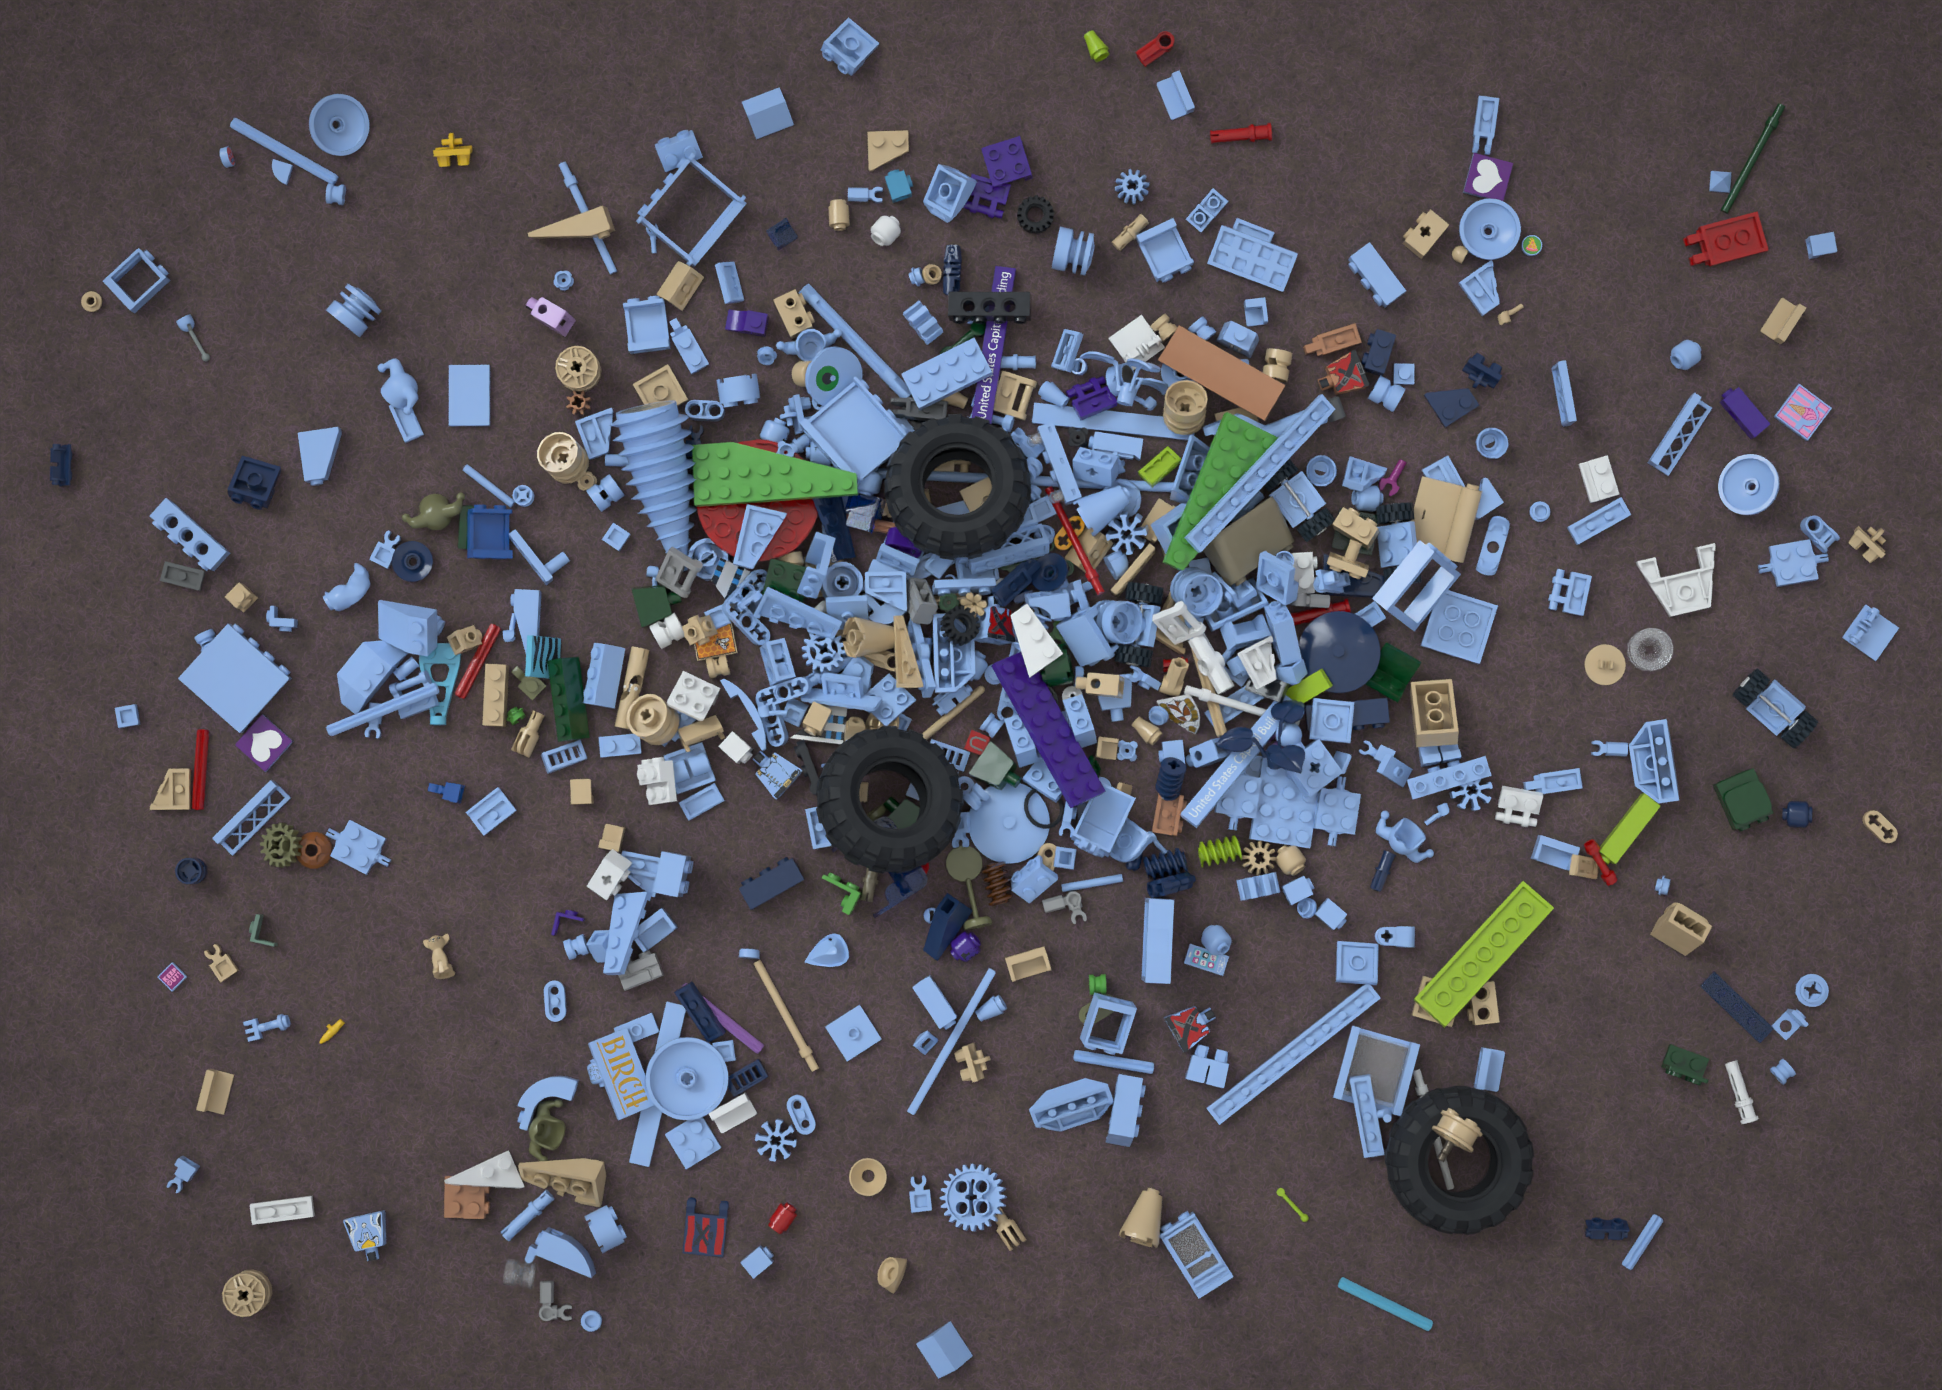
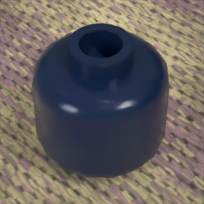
(1798, 814)

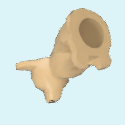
(442, 968)

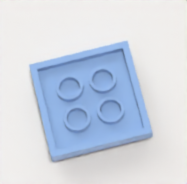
(1459, 626)

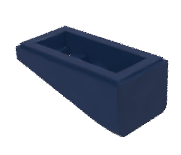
(762, 1071)

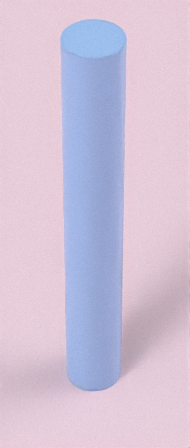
(488, 485)
(1092, 883)

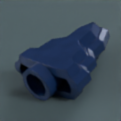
(1170, 884)

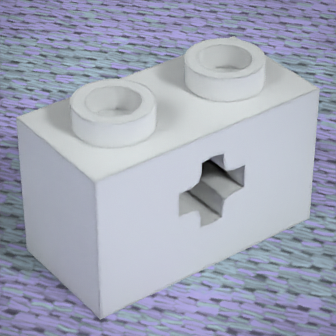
(736, 748)
(610, 874)

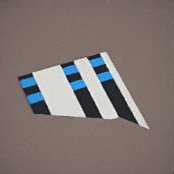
(728, 578)
(833, 731)

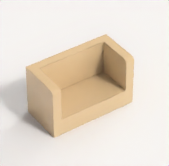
(1028, 963)

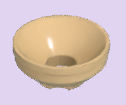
(863, 1187)

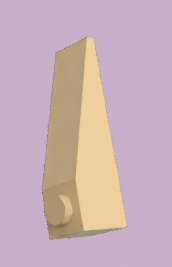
(585, 225)

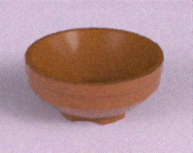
(324, 850)

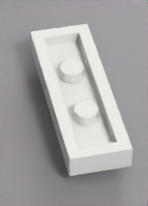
(282, 1210)

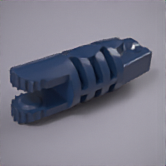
(952, 269)

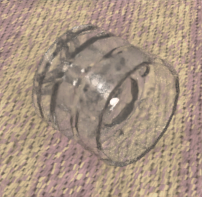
(1661, 647)

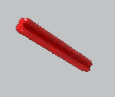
(477, 661)
(200, 769)

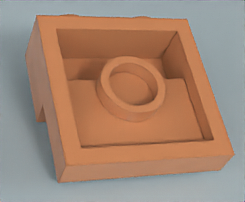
(465, 1201)

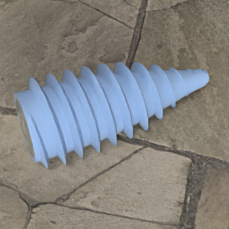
(659, 468)

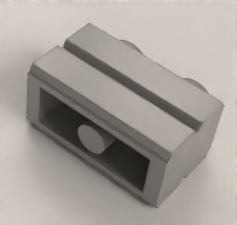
(920, 601)
(641, 970)

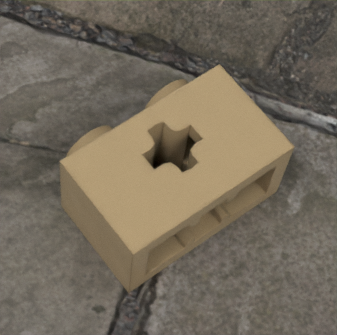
(1421, 245)

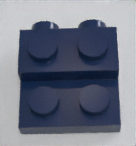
(253, 482)

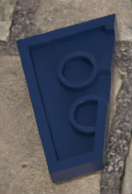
(1358, 587)

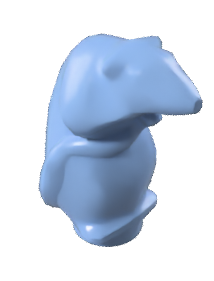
(344, 596)

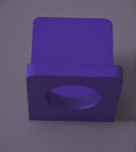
(568, 914)

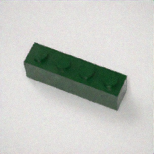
(568, 699)

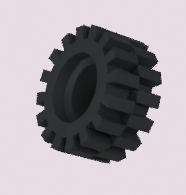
(1032, 202)
(969, 621)

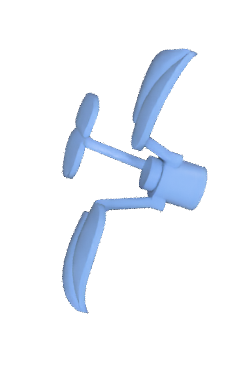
(1128, 390)

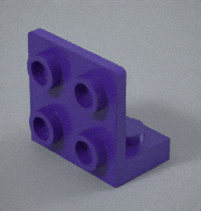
(1006, 161)

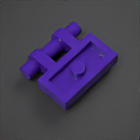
(985, 190)
(1094, 402)

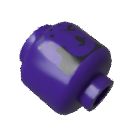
(965, 946)

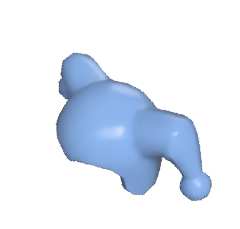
(809, 343)
(400, 387)
(1403, 837)

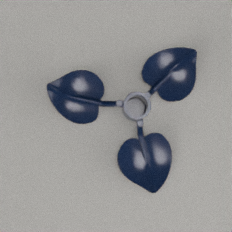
(1288, 758)

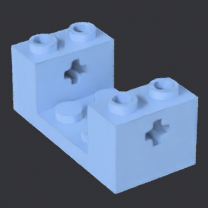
(1075, 715)

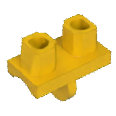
(443, 153)

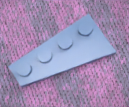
(797, 614)
(625, 918)

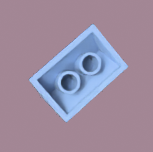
(1189, 469)
(1229, 612)

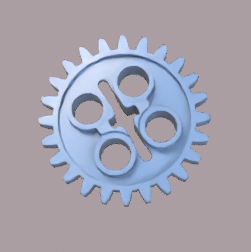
(955, 1198)

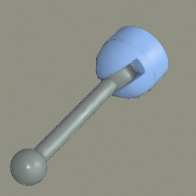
(187, 324)

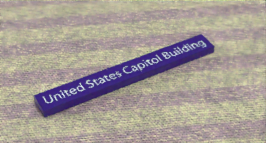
(993, 349)

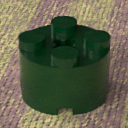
(1060, 670)

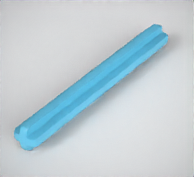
(1385, 1304)

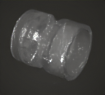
(519, 1273)

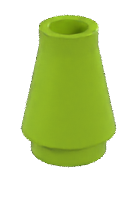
(1096, 47)

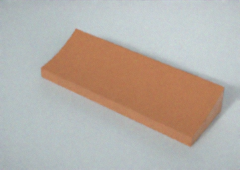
(1221, 373)

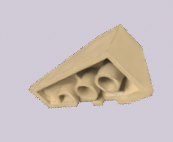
(577, 1177)

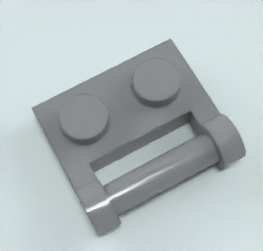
(672, 570)

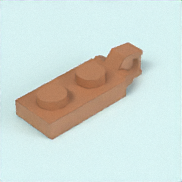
(1334, 340)

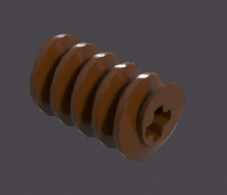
(997, 883)

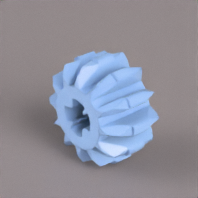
(1132, 179)

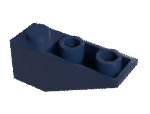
(946, 923)

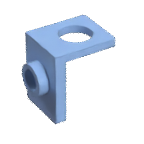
(1796, 1019)

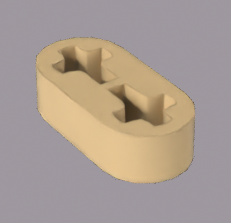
(1876, 830)

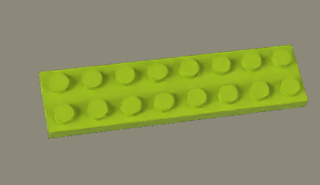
(1483, 954)

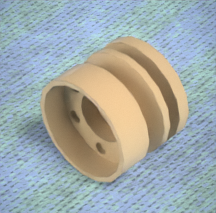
(590, 369)
(1185, 407)
(556, 450)
(258, 1288)

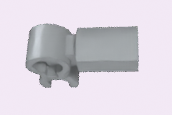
(1312, 600)
(1071, 899)
(547, 1311)

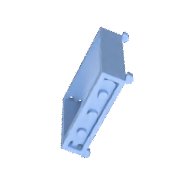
(715, 230)

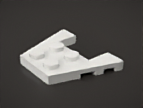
(1685, 590)

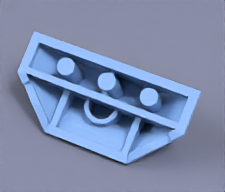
(952, 663)
(367, 672)
(1654, 762)
(1071, 1105)

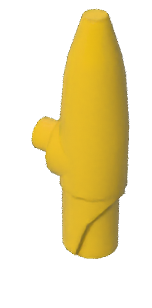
(332, 1030)

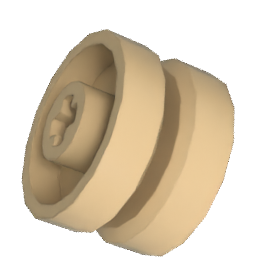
(652, 719)

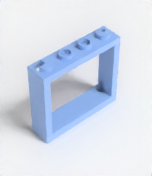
(1406, 575)

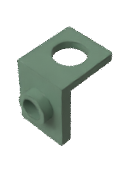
(255, 927)

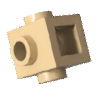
(699, 630)

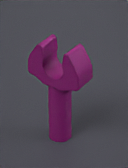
(1393, 478)

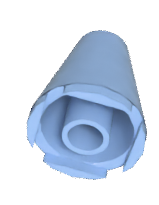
(1102, 507)

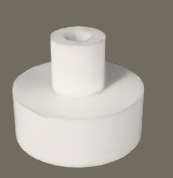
(1070, 690)

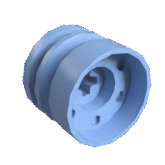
(1073, 251)
(354, 310)
(1206, 593)
(1119, 621)

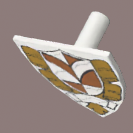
(1182, 711)

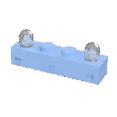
(1060, 466)

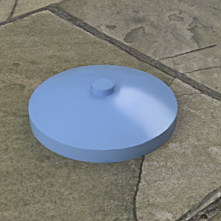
(1002, 828)
(686, 1078)

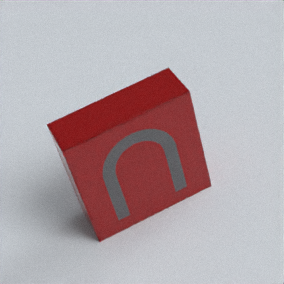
(976, 742)

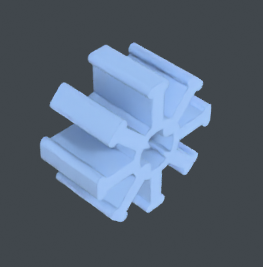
(923, 322)
(1132, 537)
(1462, 805)
(1258, 886)
(776, 1133)

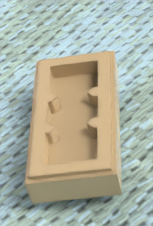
(1583, 867)

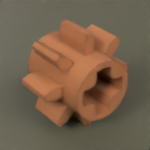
(583, 405)

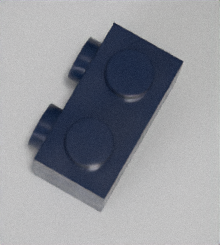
(1379, 352)

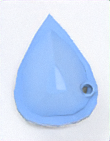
(828, 952)

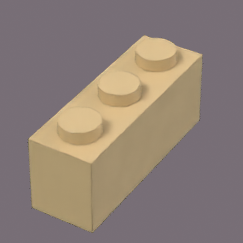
(495, 695)

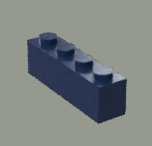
(1366, 712)

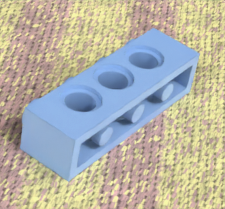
(216, 552)

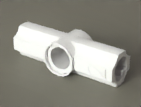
(1211, 663)

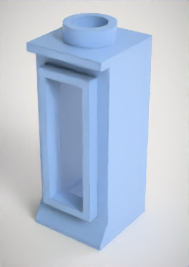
(1108, 443)

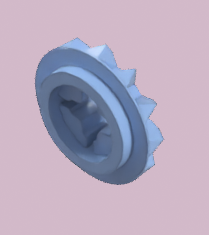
(1815, 999)

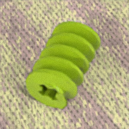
(1219, 850)

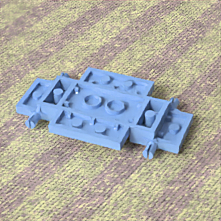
(1283, 813)

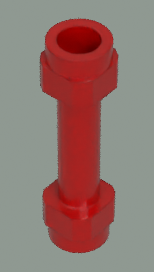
(1608, 876)

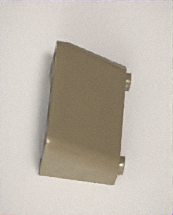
(1238, 546)

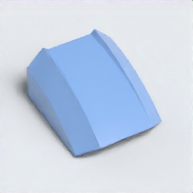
(948, 192)

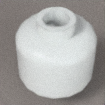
(885, 230)

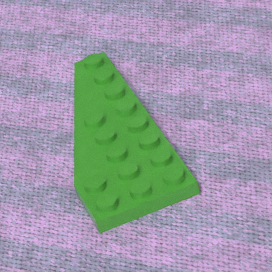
(1230, 456)
(746, 474)

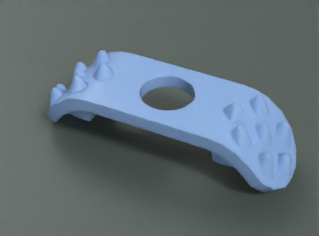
(1496, 532)

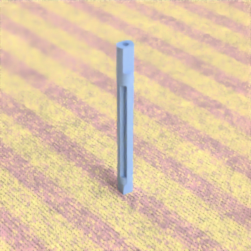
(855, 342)

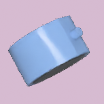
(1126, 374)

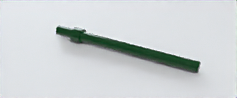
(1771, 124)

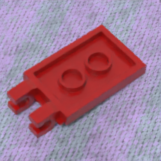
(1728, 240)

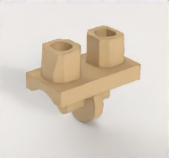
(1874, 550)
(974, 1060)

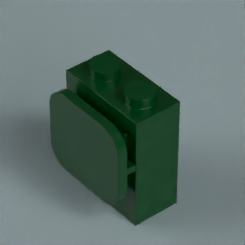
(1743, 799)

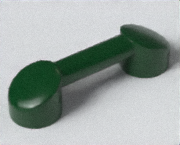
(976, 330)

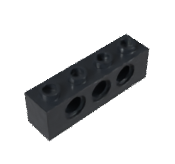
(959, 300)

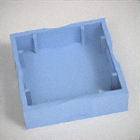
(1157, 940)

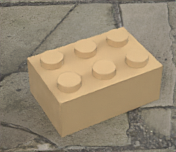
(1434, 713)

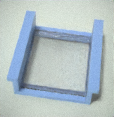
(1386, 1060)

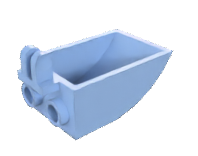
(1102, 821)
(563, 1251)

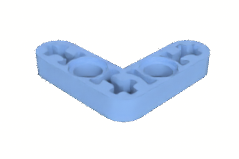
(736, 597)
(774, 705)

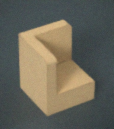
(1107, 748)
(581, 791)
(612, 837)

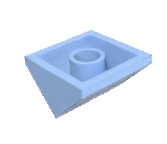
(767, 113)
(944, 1350)

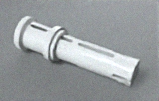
(1743, 1102)

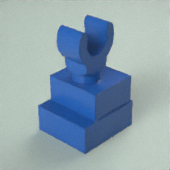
(451, 791)

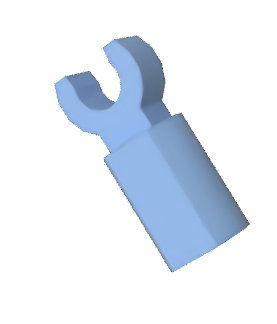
(864, 194)
(374, 724)
(1611, 748)

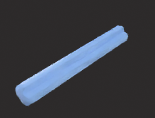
(1113, 1061)

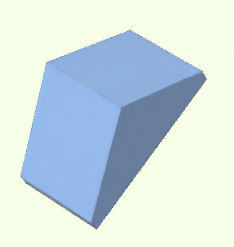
(1489, 498)

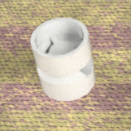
(667, 631)

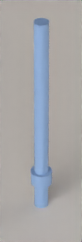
(571, 182)

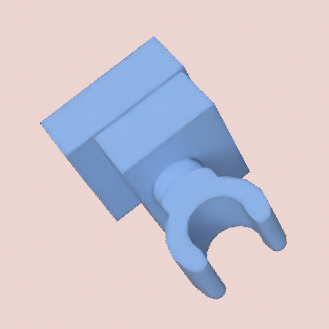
(1377, 754)
(185, 1172)

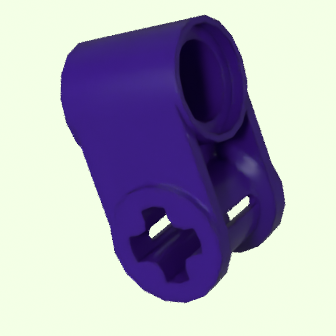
(897, 541)

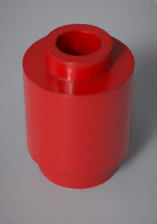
(782, 1217)

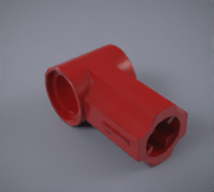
(1154, 49)

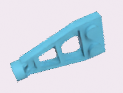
(442, 655)

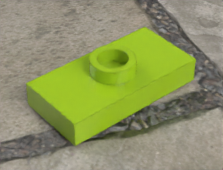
(1159, 466)

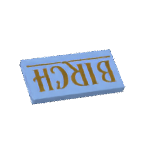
(621, 1073)

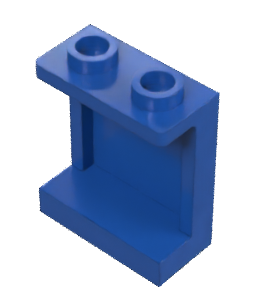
(488, 533)

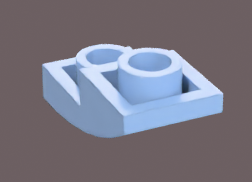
(1207, 210)

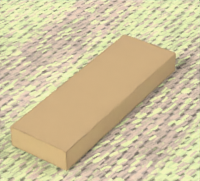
(1133, 570)

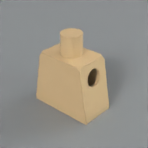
(1109, 685)

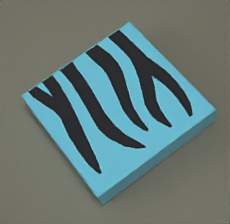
(538, 652)

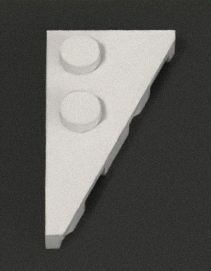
(495, 1172)

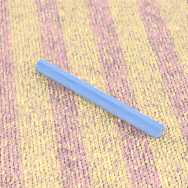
(284, 151)
(382, 709)

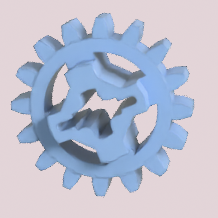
(819, 658)

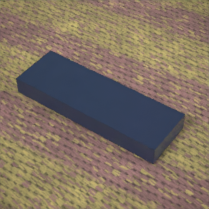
(700, 1012)

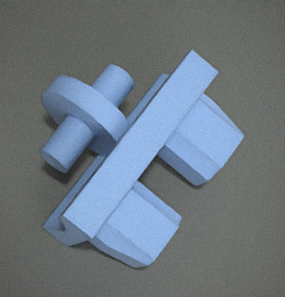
(794, 412)
(1330, 581)

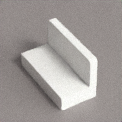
(733, 1113)

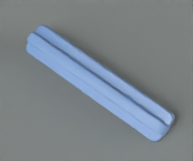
(1642, 1242)

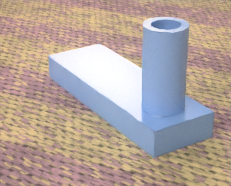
(544, 571)

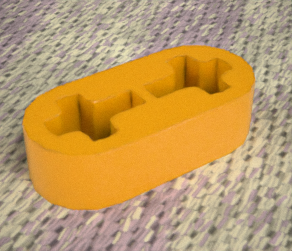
(1062, 533)

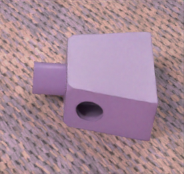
(550, 315)

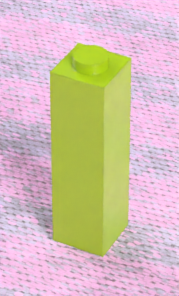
(1628, 828)

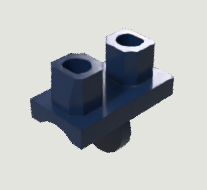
(1480, 373)

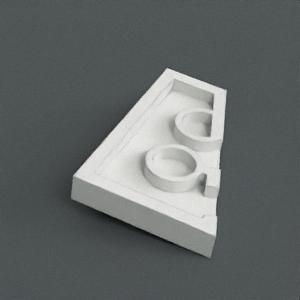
(1034, 640)

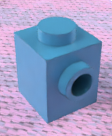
(898, 185)

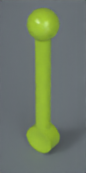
(1304, 1217)

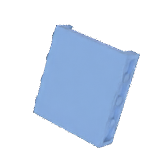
(855, 430)
(235, 677)

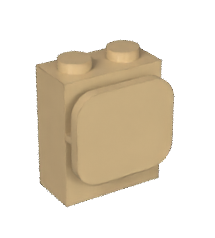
(1681, 928)

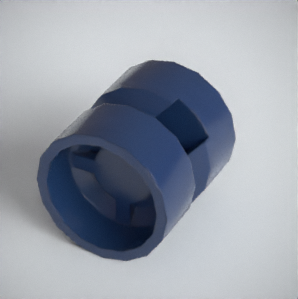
(191, 870)

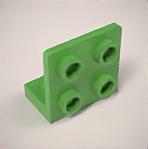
(849, 901)

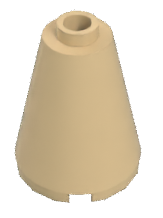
(867, 637)
(1144, 1219)

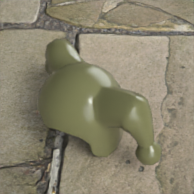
(435, 512)
(546, 1130)

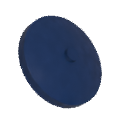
(1343, 648)

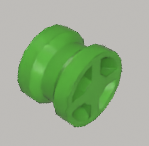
(1097, 984)

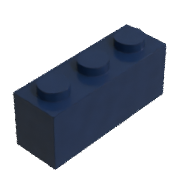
(771, 882)

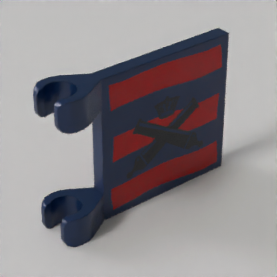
(705, 1232)

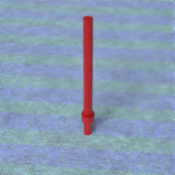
(1091, 574)

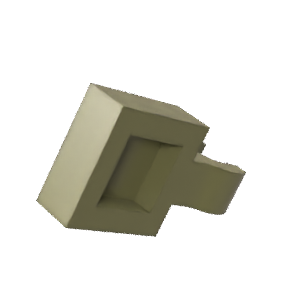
(529, 685)

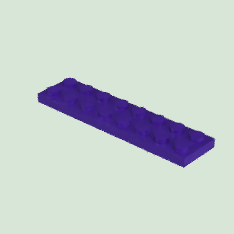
(1049, 731)

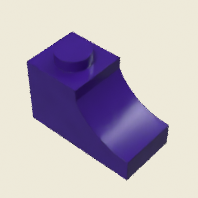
(747, 322)

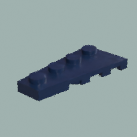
(834, 520)

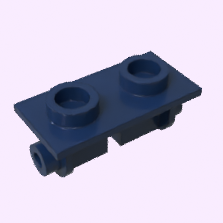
(62, 455)
(1616, 1228)

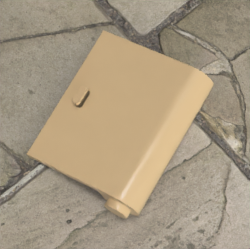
(1447, 516)

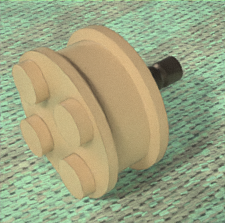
(1456, 1132)

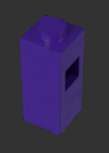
(1744, 412)

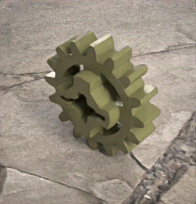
(281, 845)

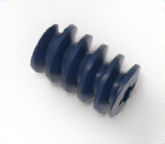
(1170, 778)
(1165, 863)

